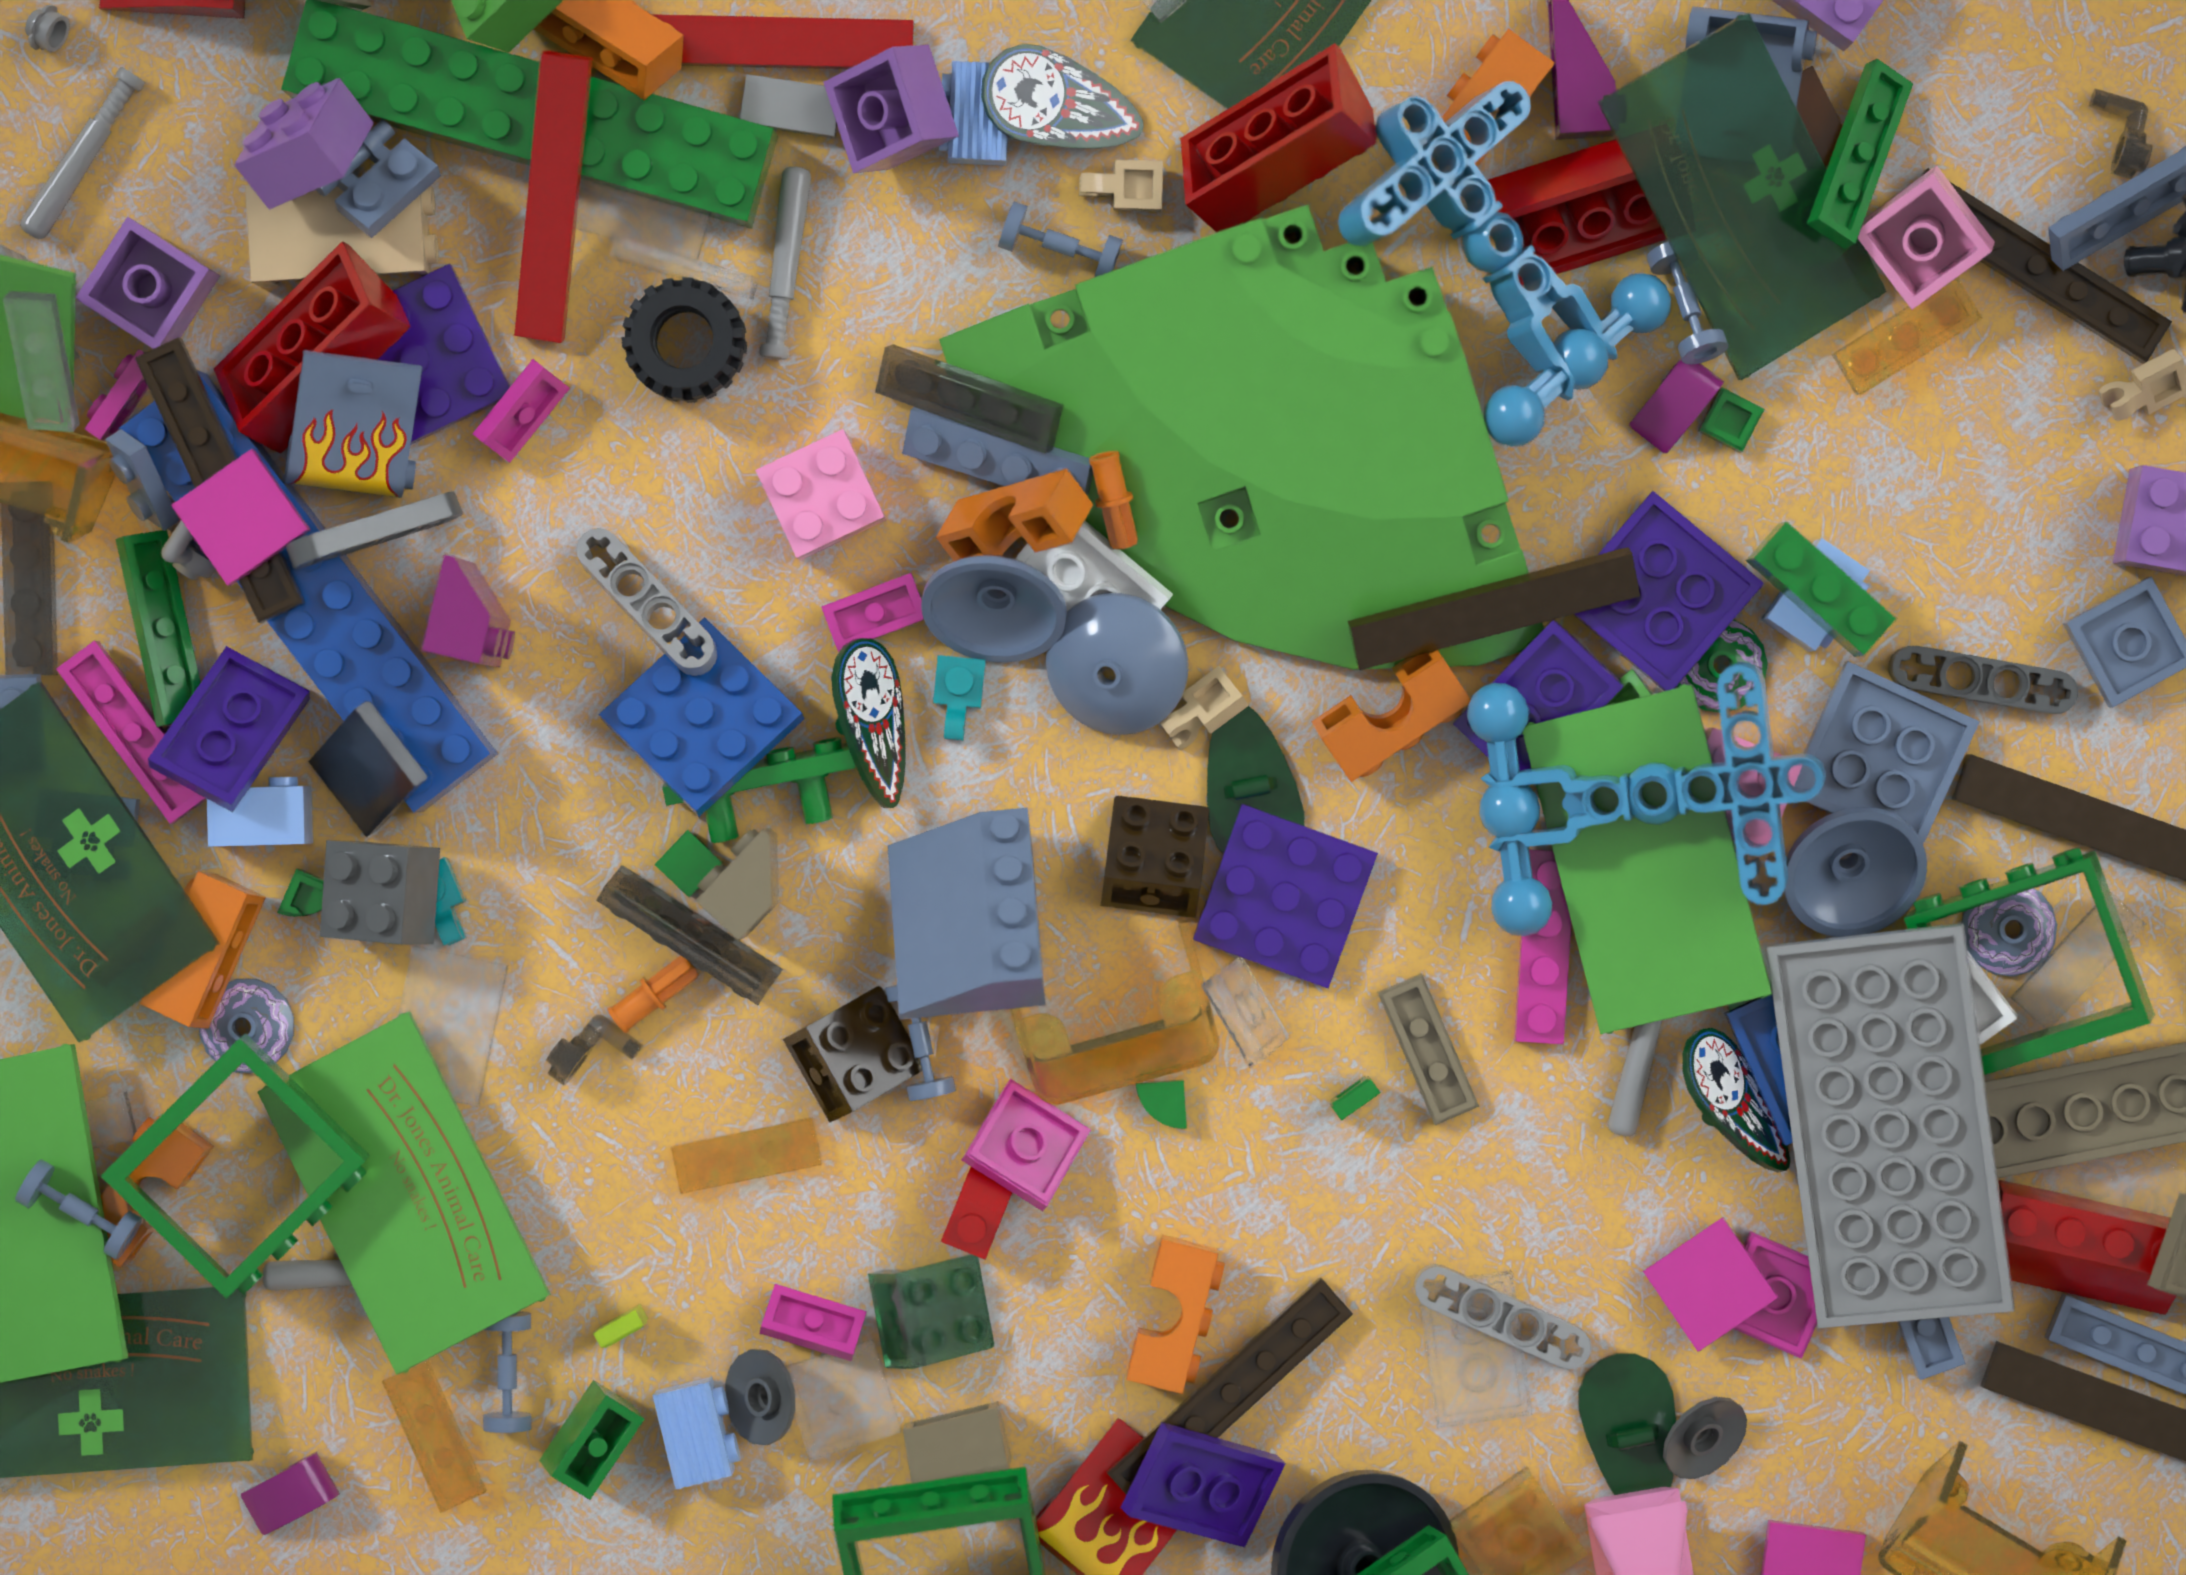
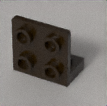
(1155, 856)
(854, 1054)

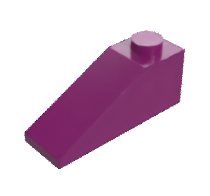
(1577, 76)

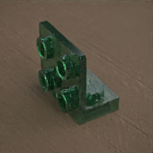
(931, 1312)

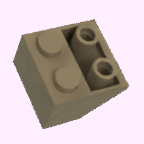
(747, 887)
(957, 1444)

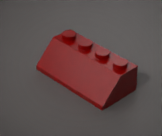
(1276, 141)
(1579, 207)
(332, 311)
(2083, 1246)

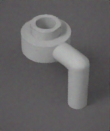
(187, 554)

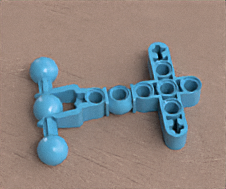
(1576, 356)
(1512, 808)

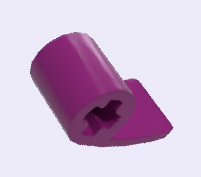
(1676, 404)
(290, 1494)

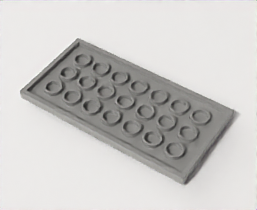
(1890, 1126)

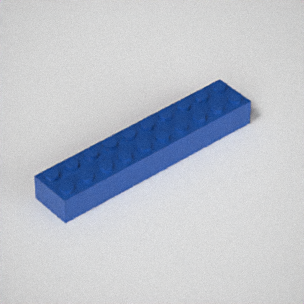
(346, 632)

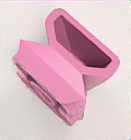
(1639, 1533)

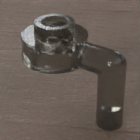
(2132, 151)
(569, 1056)

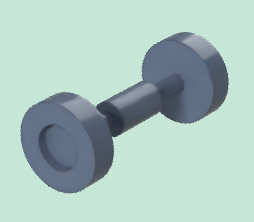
(1057, 241)
(1702, 344)
(923, 1048)
(36, 1184)
(508, 1420)

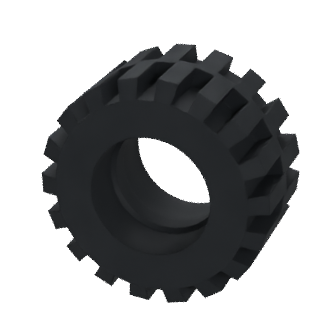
(650, 315)

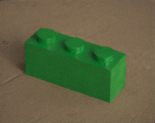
(1821, 589)

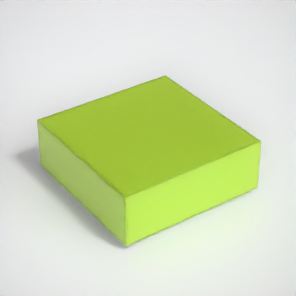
(621, 1327)

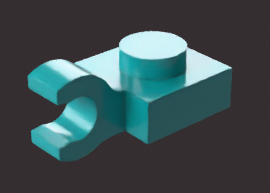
(958, 686)
(448, 896)

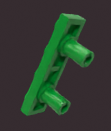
(781, 766)

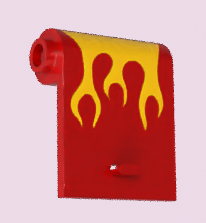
(1086, 1519)

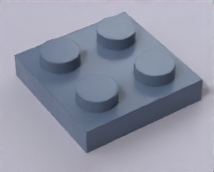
(2129, 642)

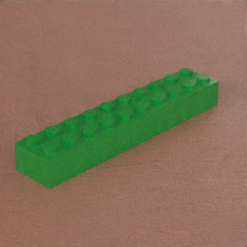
(489, 105)

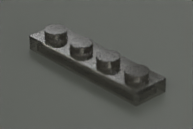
(969, 398)
(28, 593)
(689, 935)

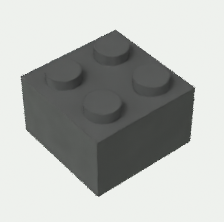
(379, 892)

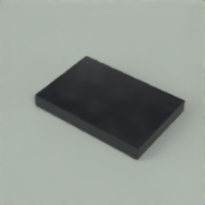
(367, 768)

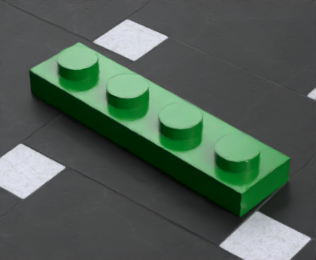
(1860, 153)
(159, 623)

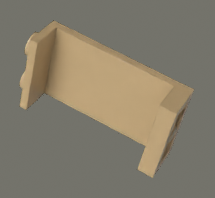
(305, 230)

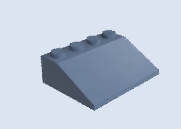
(967, 917)

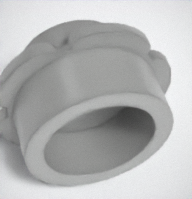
(47, 29)

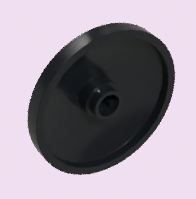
(1354, 1523)

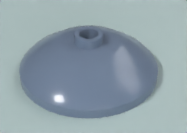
(994, 608)
(1137, 645)
(1864, 889)

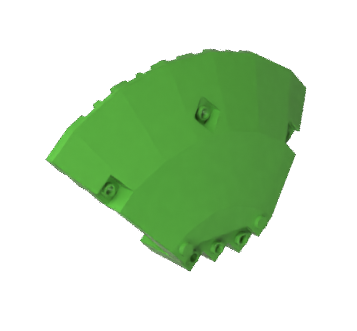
(1296, 401)

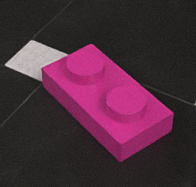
(521, 410)
(112, 411)
(874, 611)
(813, 1322)

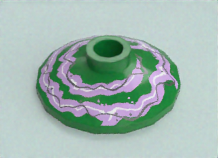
(1738, 645)

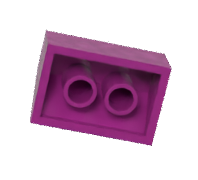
(467, 617)

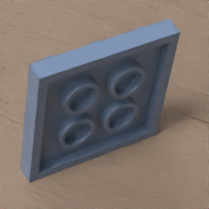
(1885, 749)

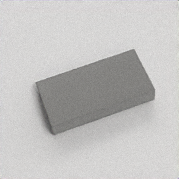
(788, 106)

